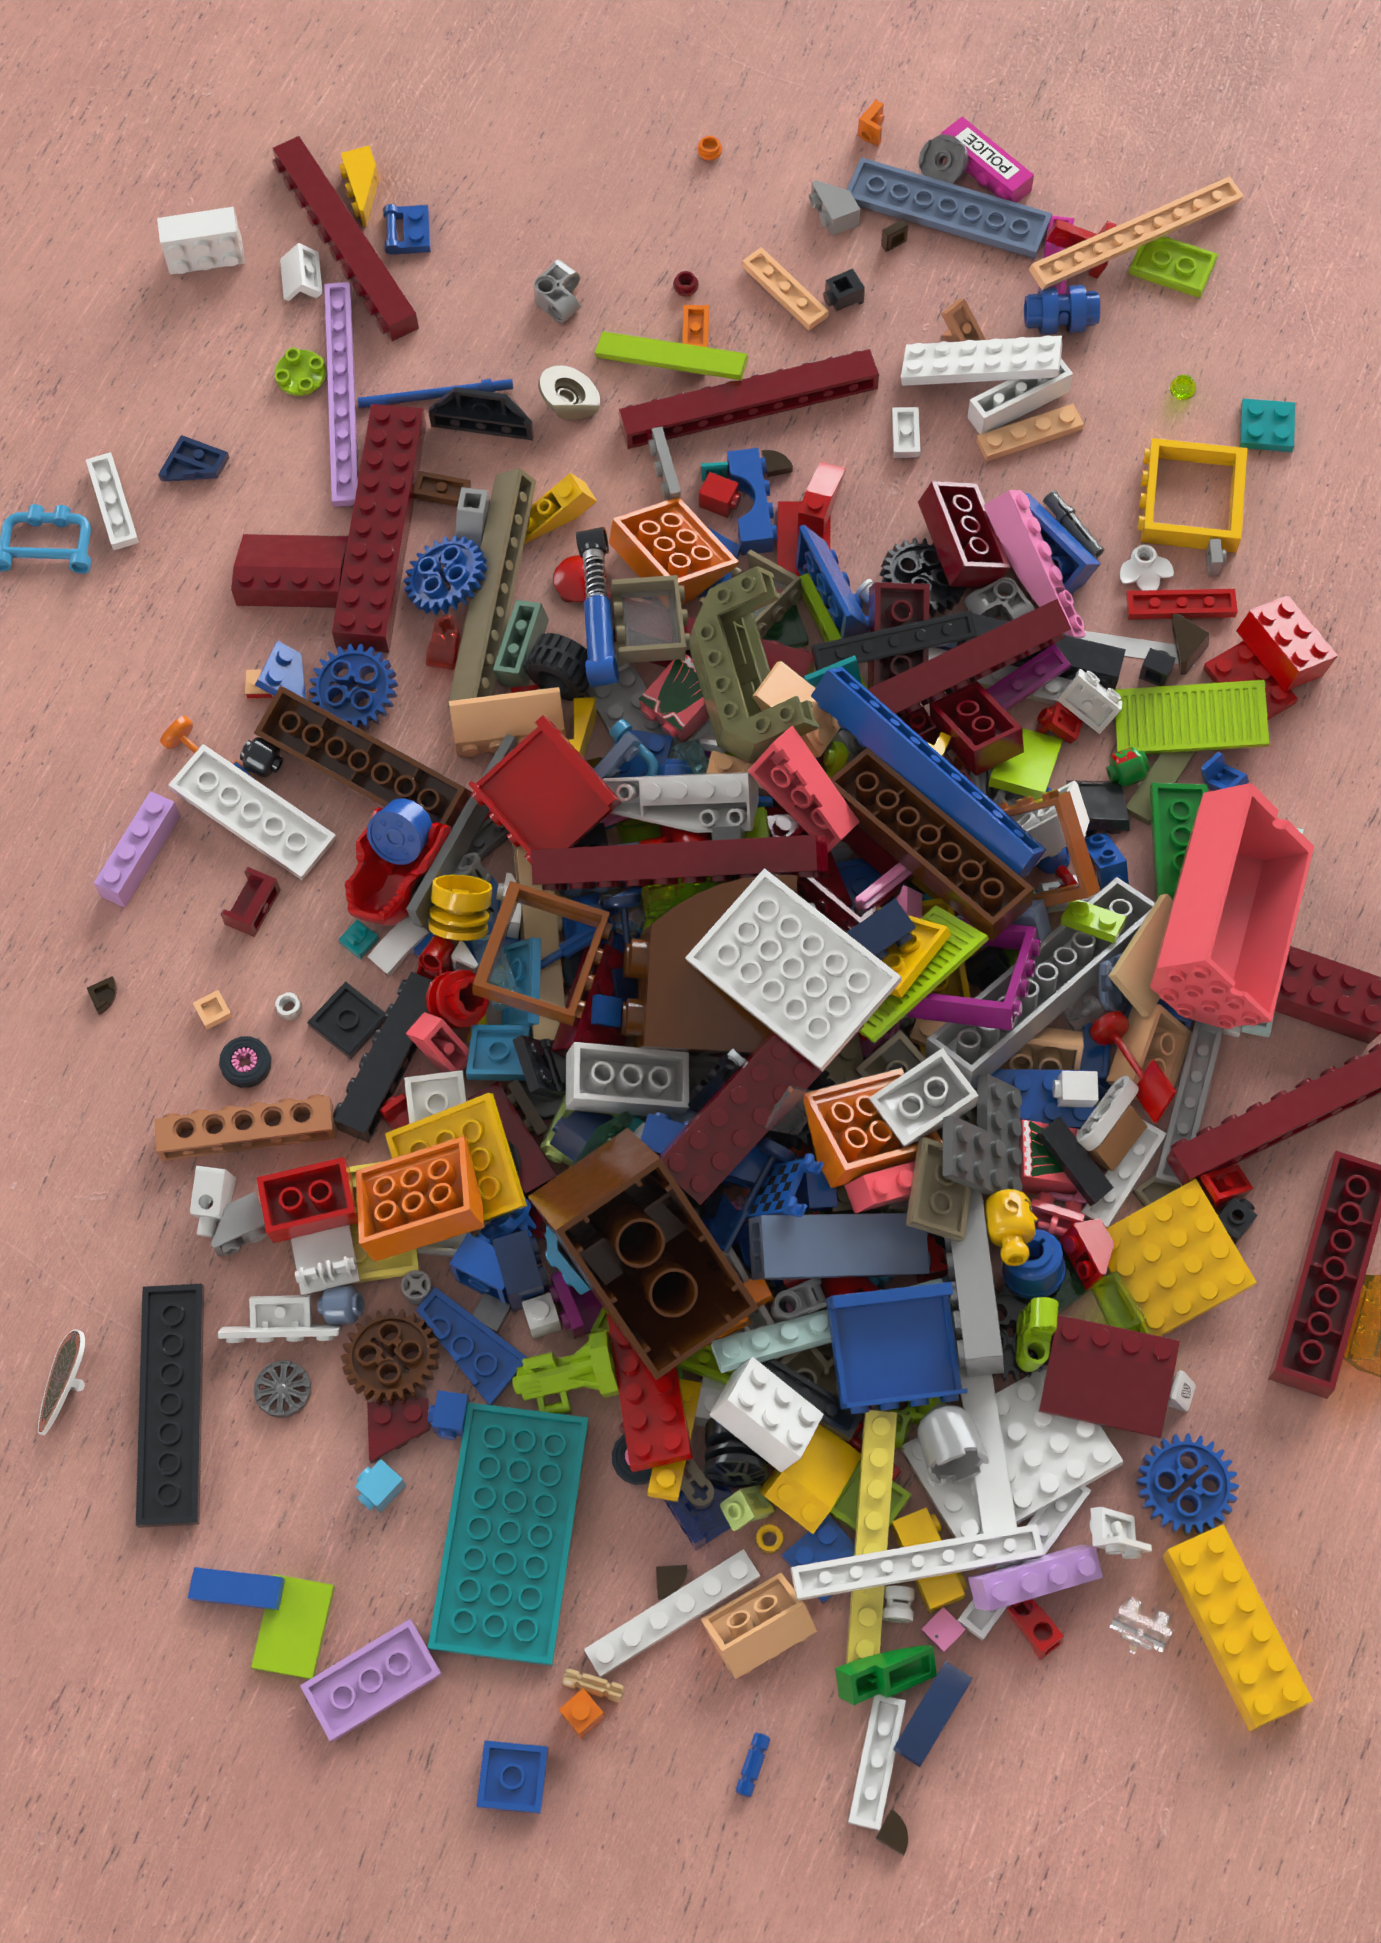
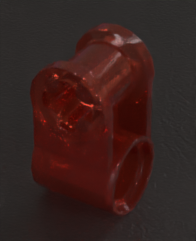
(443, 645)

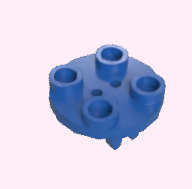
(508, 1223)

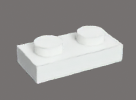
(906, 432)

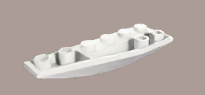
(689, 800)

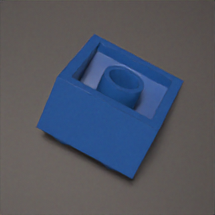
(478, 1267)

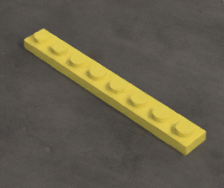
(872, 1529)

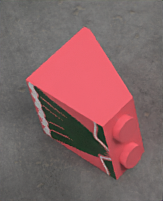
(676, 700)
(1038, 1167)

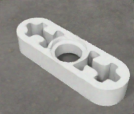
(1107, 1113)

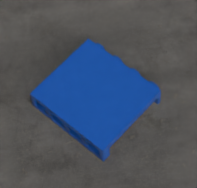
(894, 1347)

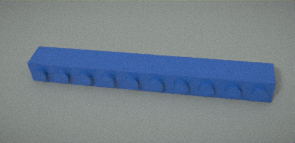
(925, 769)

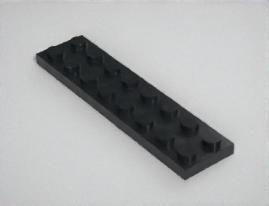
(170, 1406)

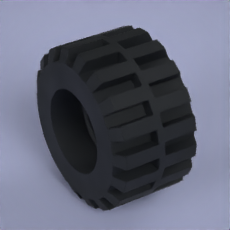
(558, 663)

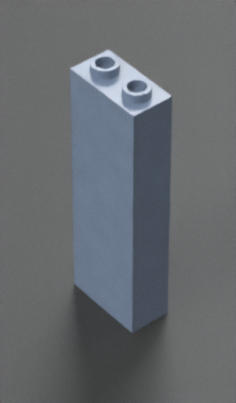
(836, 1246)

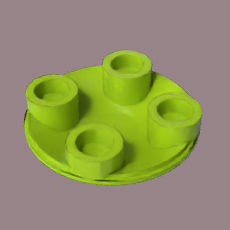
(300, 372)

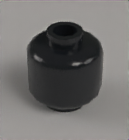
(261, 757)

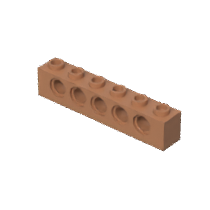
(259, 1135)

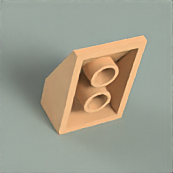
(784, 684)

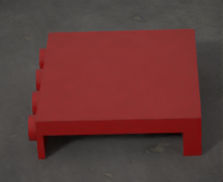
(545, 792)

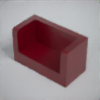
(252, 902)

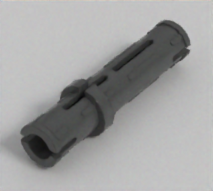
(1066, 516)

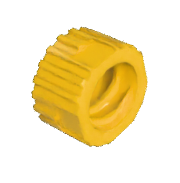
(769, 1529)

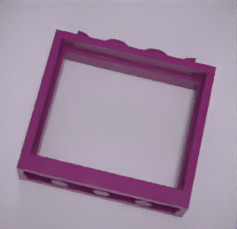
(986, 1012)

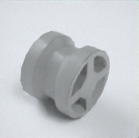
(413, 1282)

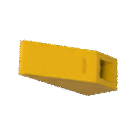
(362, 177)
(559, 506)

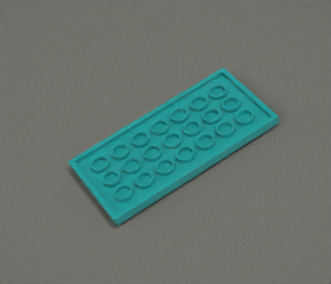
(509, 1534)

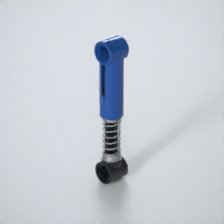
(601, 662)

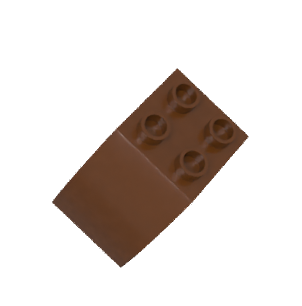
(674, 1001)
(643, 1252)

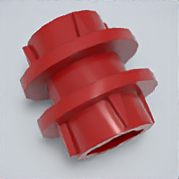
(453, 1000)

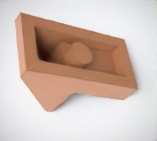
(961, 323)

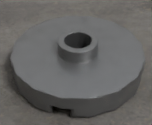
(936, 150)

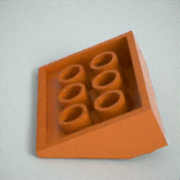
(669, 542)
(851, 1132)
(418, 1199)

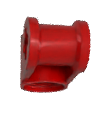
(436, 958)

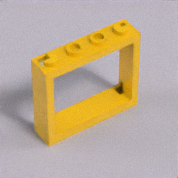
(1187, 535)

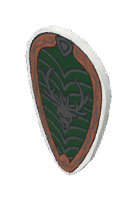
(62, 1379)

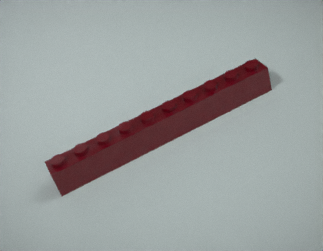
(345, 239)
(750, 398)
(1278, 1119)

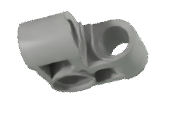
(554, 289)
(991, 604)

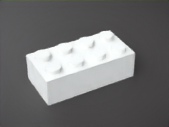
(626, 1080)

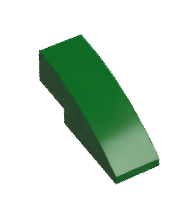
(885, 1673)

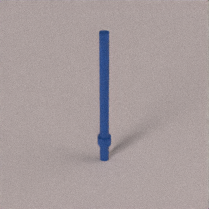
(435, 393)

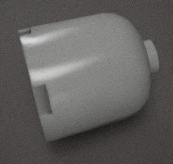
(951, 1444)

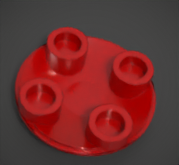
(570, 579)

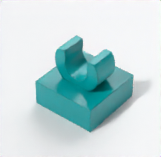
(358, 939)

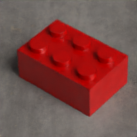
(1286, 643)
(307, 1200)

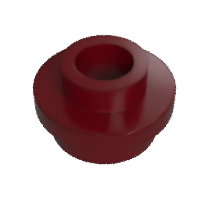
(685, 278)

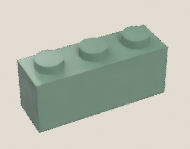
(523, 630)

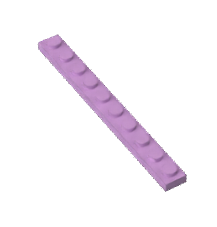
(341, 393)

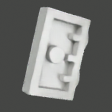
(1091, 700)

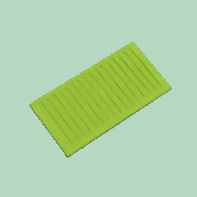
(1193, 717)
(956, 950)

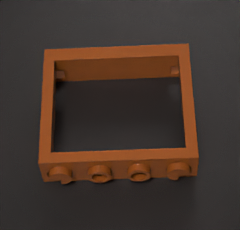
(1075, 842)
(556, 905)

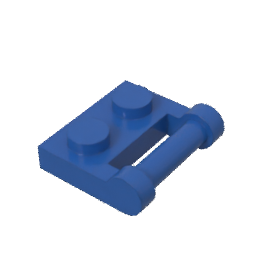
(415, 229)

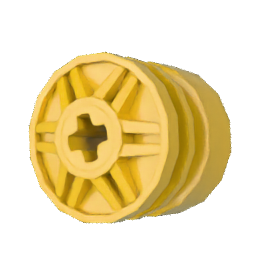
(460, 907)

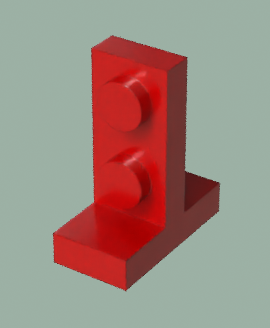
(1066, 235)

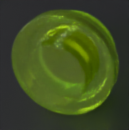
(1183, 387)

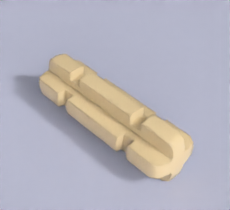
(593, 1685)

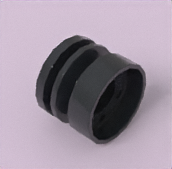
(730, 1460)

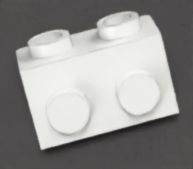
(1116, 1533)

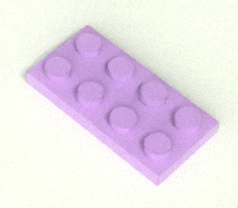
(370, 1680)

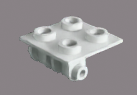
(325, 1260)

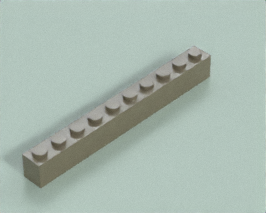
(491, 606)

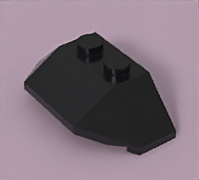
(481, 413)

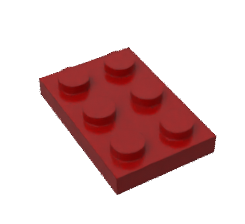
(1242, 665)

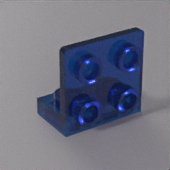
(701, 1524)

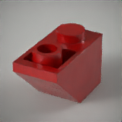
(1088, 1249)

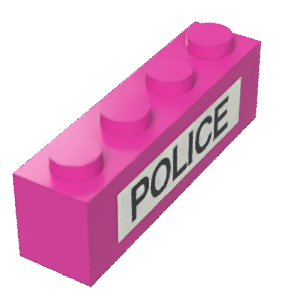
(992, 164)

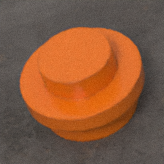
(709, 148)

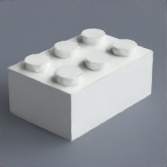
(201, 240)
(766, 1414)

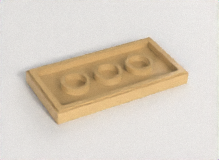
(1137, 963)

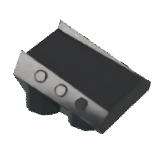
(1104, 806)

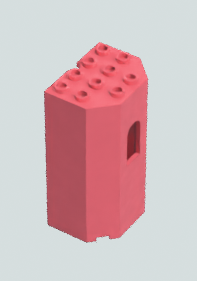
(1233, 911)

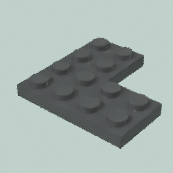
(990, 1153)

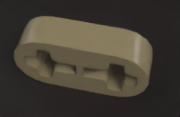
(697, 1477)

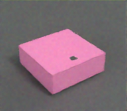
(943, 1630)

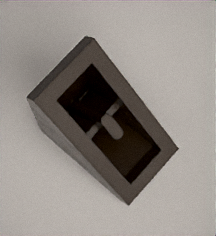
(1189, 642)

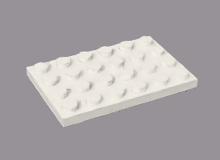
(793, 969)
(1043, 1456)

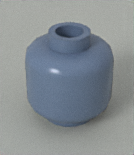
(341, 1305)

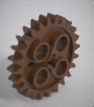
(370, 1375)

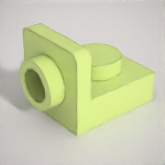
(745, 1507)

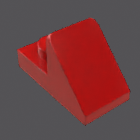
(1224, 1185)

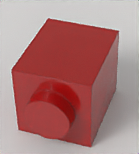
(719, 495)

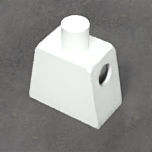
(209, 1187)

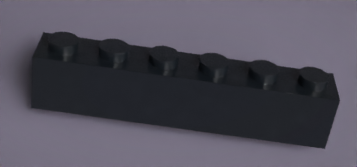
(1098, 658)
(384, 1064)

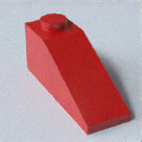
(820, 497)

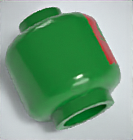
(1128, 767)

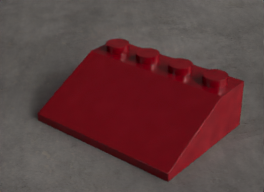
(288, 570)
(1109, 1376)

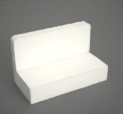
(301, 272)

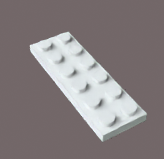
(982, 360)
(252, 812)

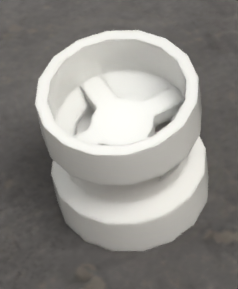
(898, 1604)

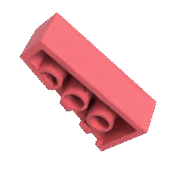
(803, 788)

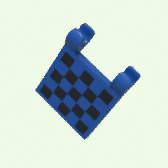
(780, 1187)

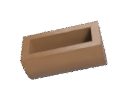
(1119, 1140)

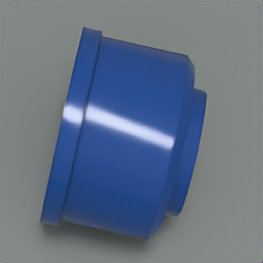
(399, 831)
(1042, 1271)

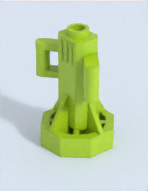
(588, 1367)

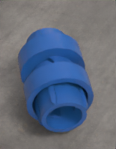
(1074, 309)

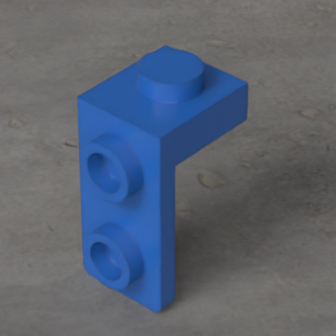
(1107, 859)

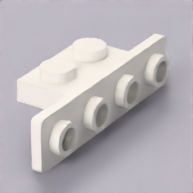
(280, 1317)

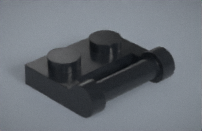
(539, 1066)

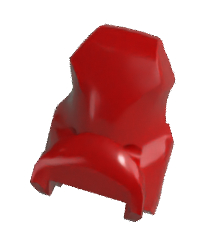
(383, 890)

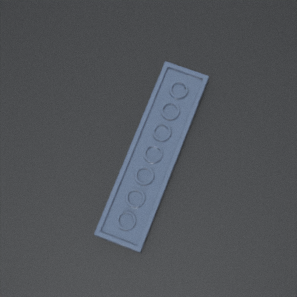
(949, 207)

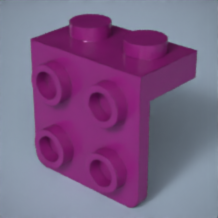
(578, 1310)

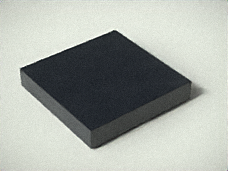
(347, 1020)

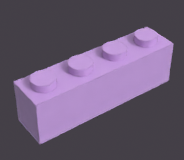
(137, 849)
(1035, 1577)

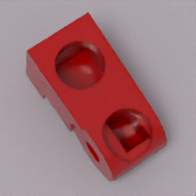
(1036, 1627)

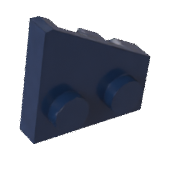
(193, 461)

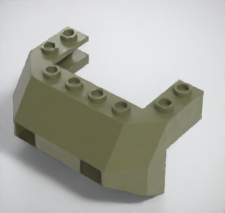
(734, 665)

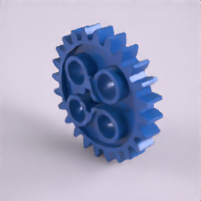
(462, 569)
(359, 665)
(1206, 1504)

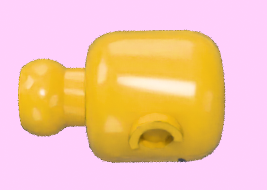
(1010, 1224)

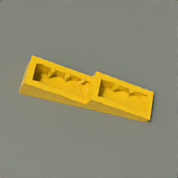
(584, 720)

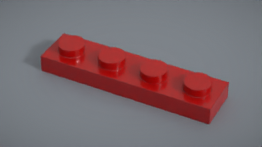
(1187, 603)

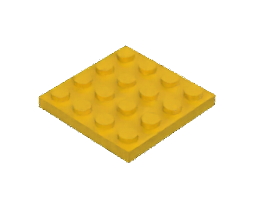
(487, 1145)
(1177, 1259)

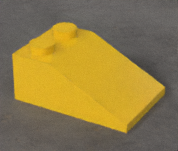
(814, 1481)

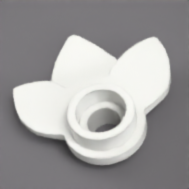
(1145, 573)

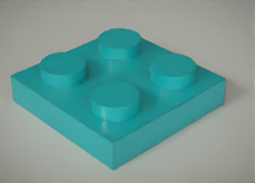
(1267, 425)

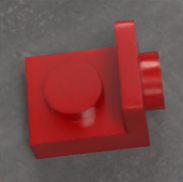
(1059, 721)
(395, 1112)

